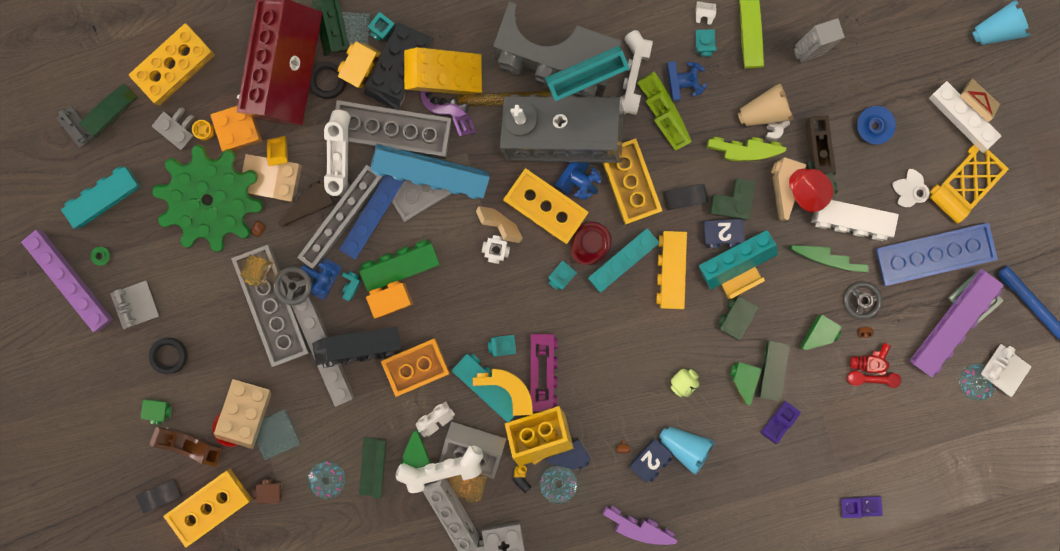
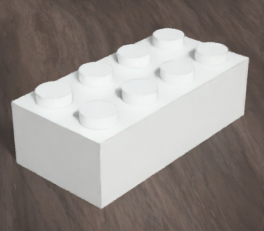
(858, 219)

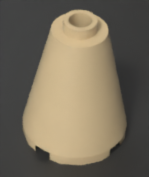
(767, 108)

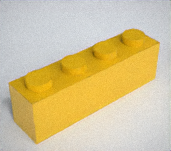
(672, 270)

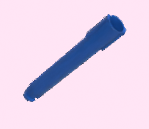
(1030, 300)

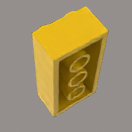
(442, 71)
(632, 184)

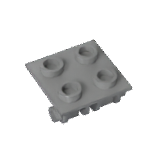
(134, 304)

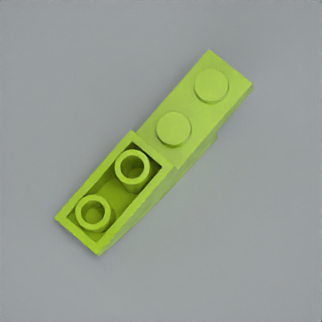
(752, 151)

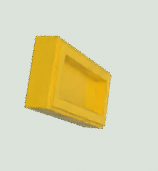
(277, 151)

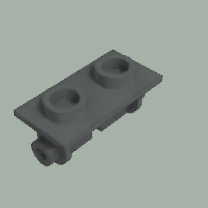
(70, 121)

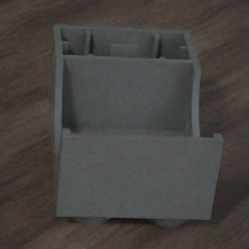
(517, 52)

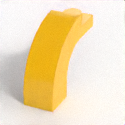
(515, 386)

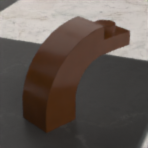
(186, 444)

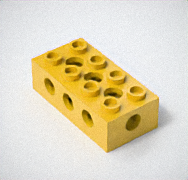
(159, 62)
(545, 193)
(195, 505)

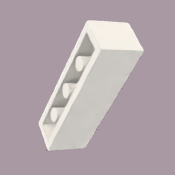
(964, 117)

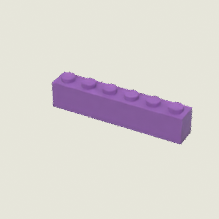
(67, 280)
(956, 323)

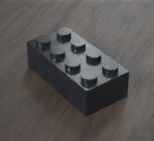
(387, 76)
(356, 347)

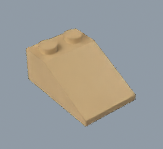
(274, 181)
(783, 195)

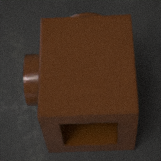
(268, 492)

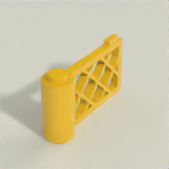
(951, 201)

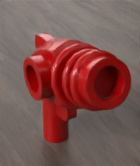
(873, 363)

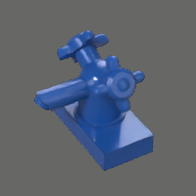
(684, 80)
(576, 176)
(324, 278)

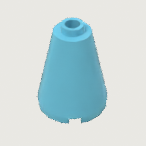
(1002, 26)
(687, 447)

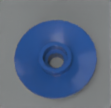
(885, 123)

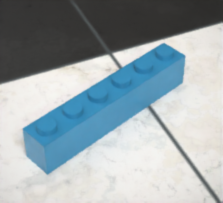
(429, 171)

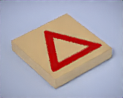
(980, 100)

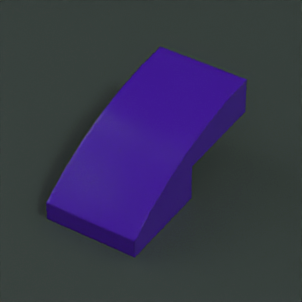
(780, 422)
(862, 506)

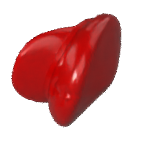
(811, 189)

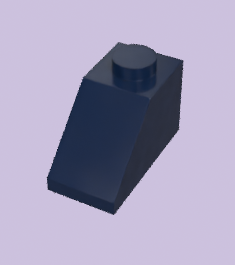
(572, 458)

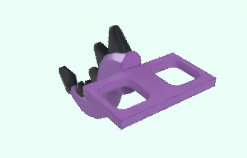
(452, 108)

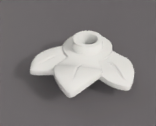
(908, 187)

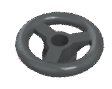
(299, 286)
(858, 314)

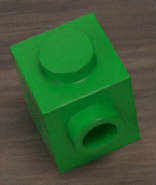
(156, 410)

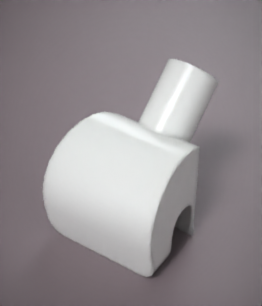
(777, 129)

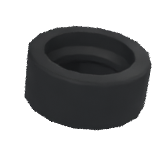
(324, 94)
(167, 370)

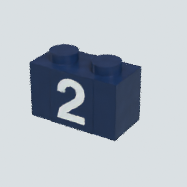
(723, 232)
(650, 460)

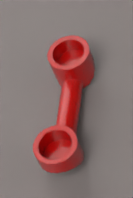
(857, 378)

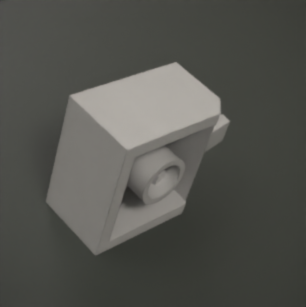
(494, 535)

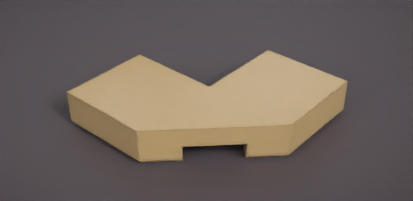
(507, 228)

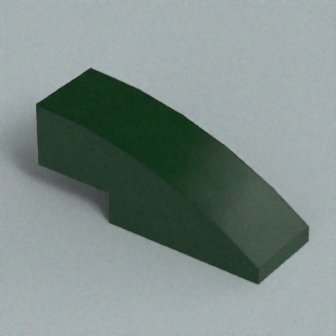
(108, 110)

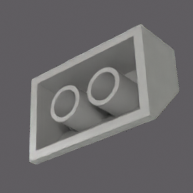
(461, 437)

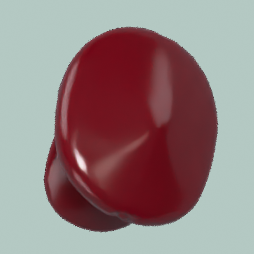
(590, 243)

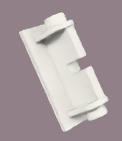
(427, 423)

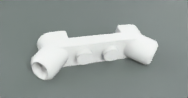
(641, 50)
(337, 153)
(417, 478)

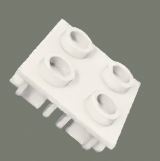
(1006, 370)

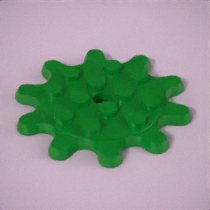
(213, 178)

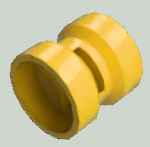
(203, 130)

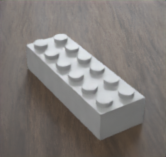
(397, 129)
(273, 318)

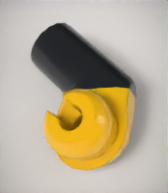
(519, 478)

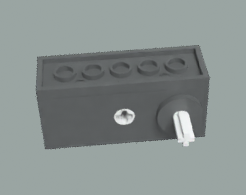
(562, 129)

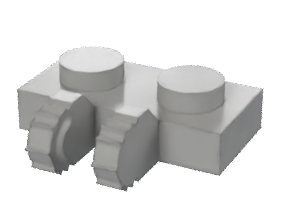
(173, 130)

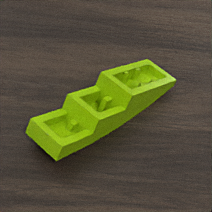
(751, 33)
(666, 113)

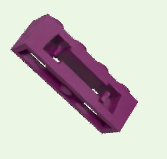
(552, 363)

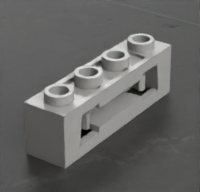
(452, 514)

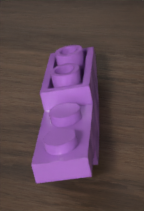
(645, 532)

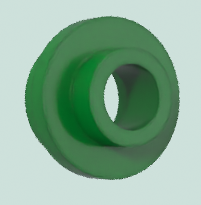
(106, 256)

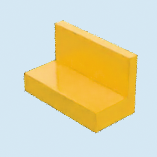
(742, 283)

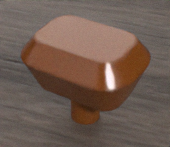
(258, 228)
(865, 332)
(623, 449)

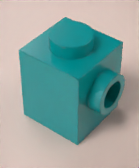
(381, 27)

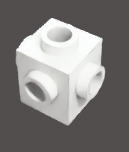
(488, 247)

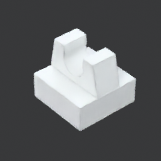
(707, 10)

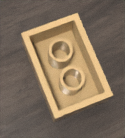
(242, 414)

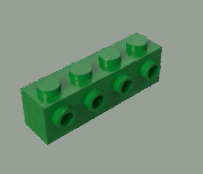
(399, 265)

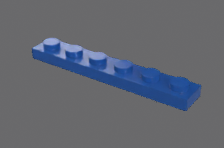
(371, 216)

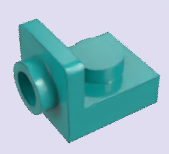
(705, 42)
(561, 276)
(350, 289)
(502, 345)

